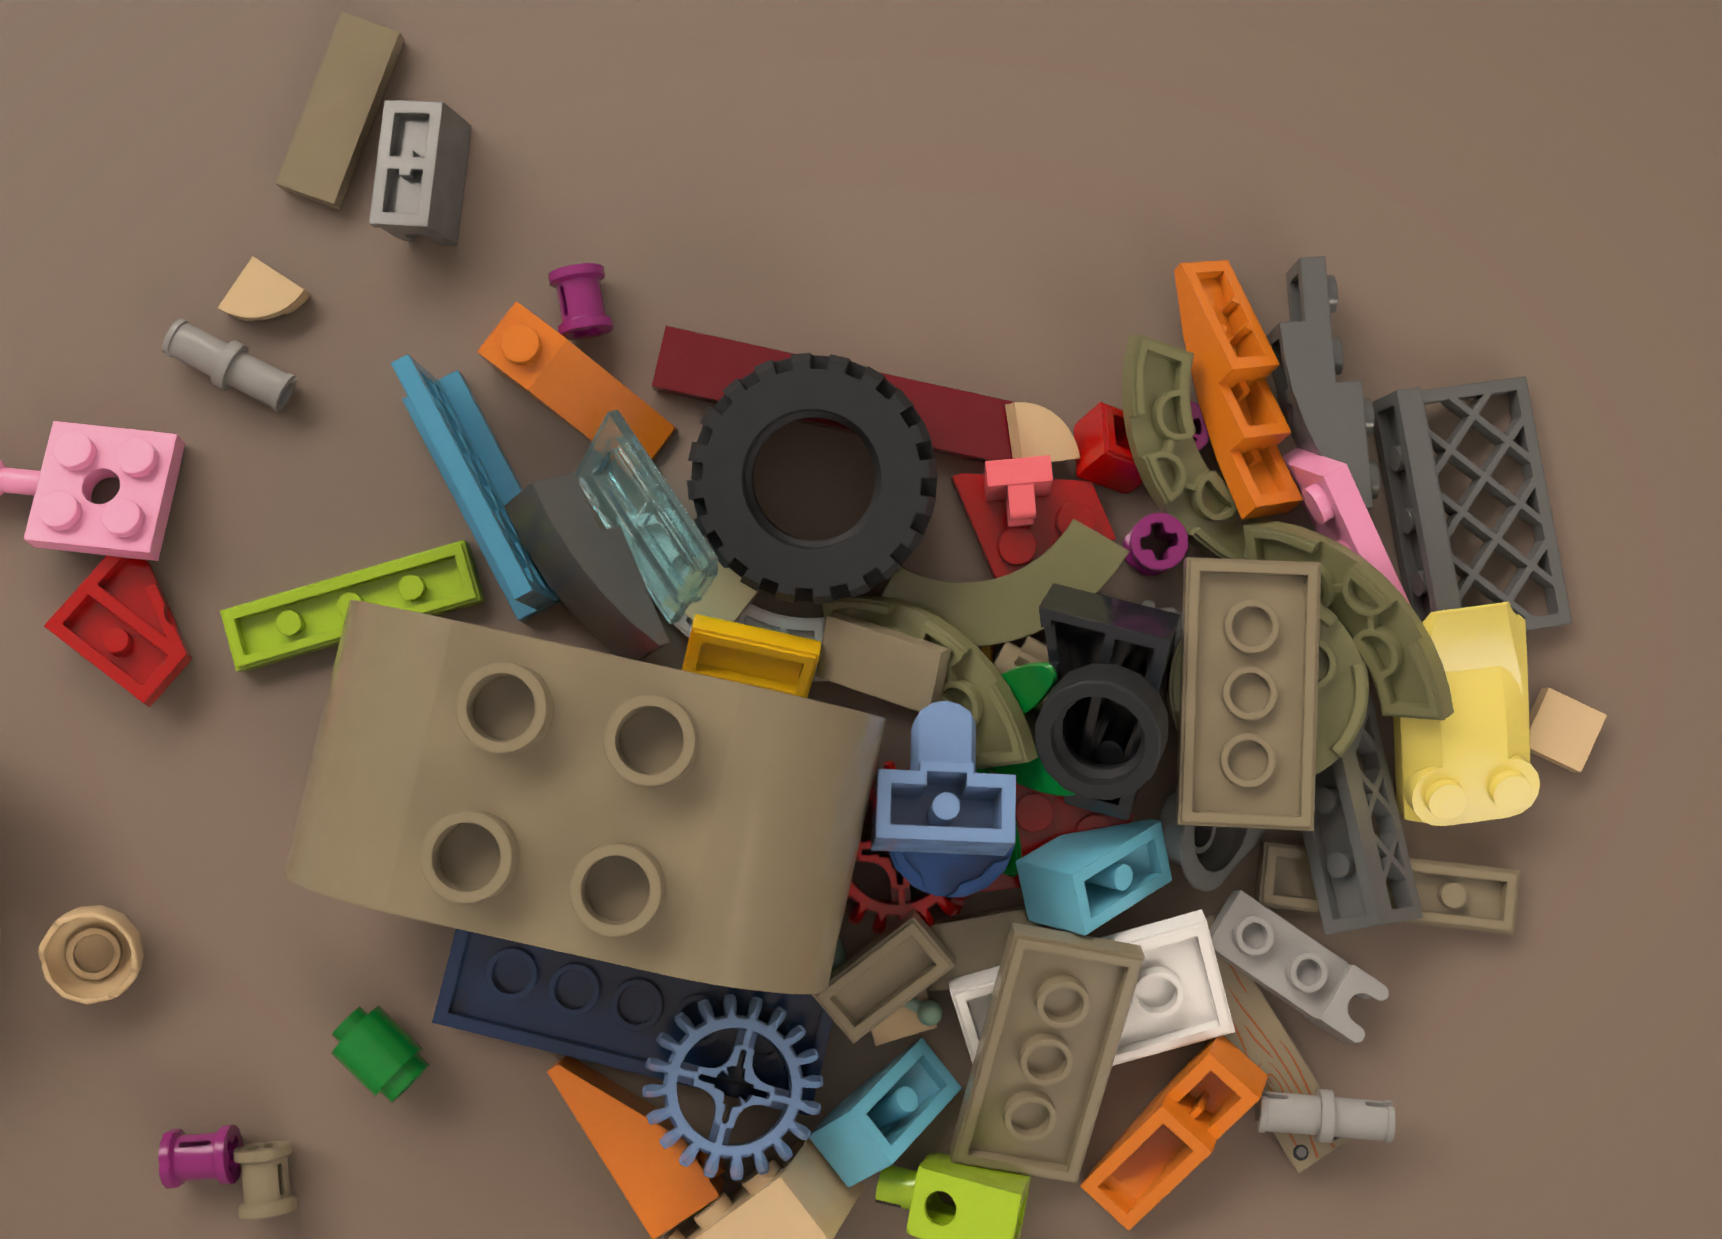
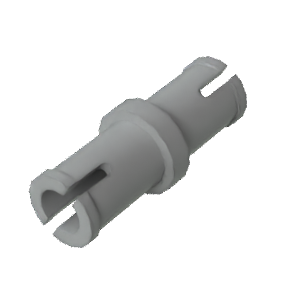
(229, 364)
(1325, 1116)

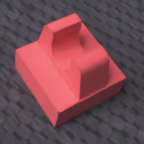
(1018, 483)

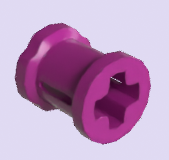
(581, 301)
(1165, 528)
(199, 1156)

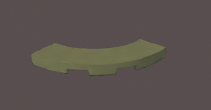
(1165, 453)
(1009, 605)
(1383, 623)
(969, 680)

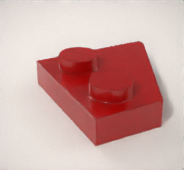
(1016, 547)

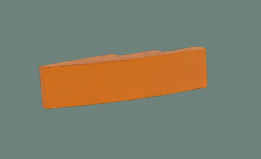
(1232, 387)

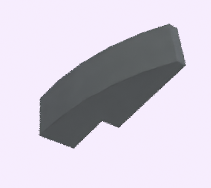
(587, 566)

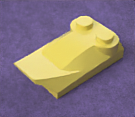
(1479, 756)

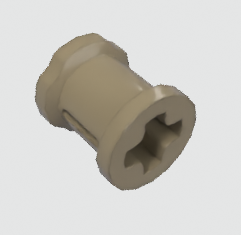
(265, 1179)

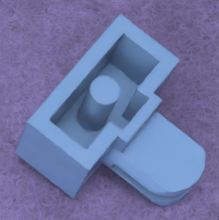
(941, 798)

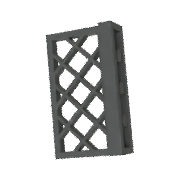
(1420, 507)

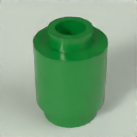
(378, 1052)

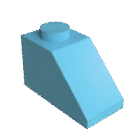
(1093, 875)
(885, 1114)

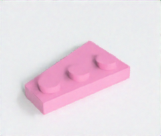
(1338, 508)

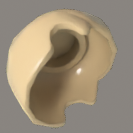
(91, 954)

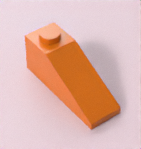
(568, 379)
(618, 1128)

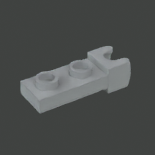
(1292, 966)

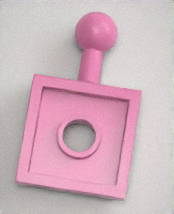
(74, 464)

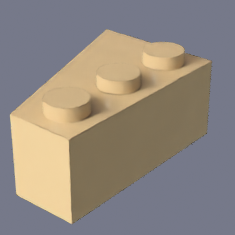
(789, 1202)

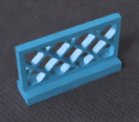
(476, 477)

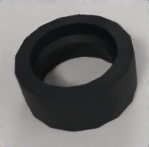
(1086, 776)

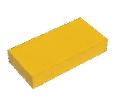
(751, 655)

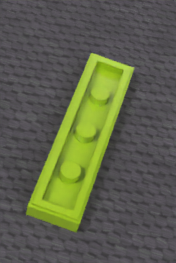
(315, 614)

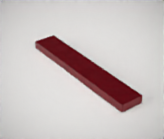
(956, 419)

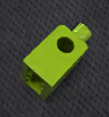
(985, 1199)

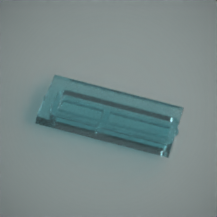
(663, 538)

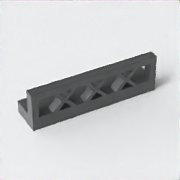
(1345, 853)

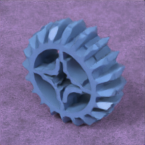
(787, 1100)

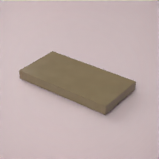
(1248, 694)
(1045, 1052)

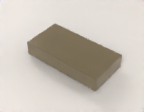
(882, 662)
(885, 976)

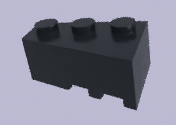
(1105, 630)

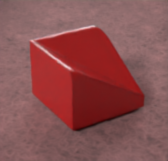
(1105, 450)

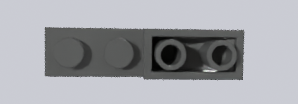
(1321, 413)

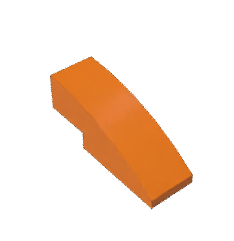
(1175, 1131)

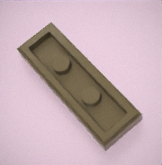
(340, 110)

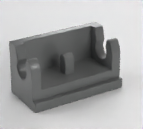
(420, 171)

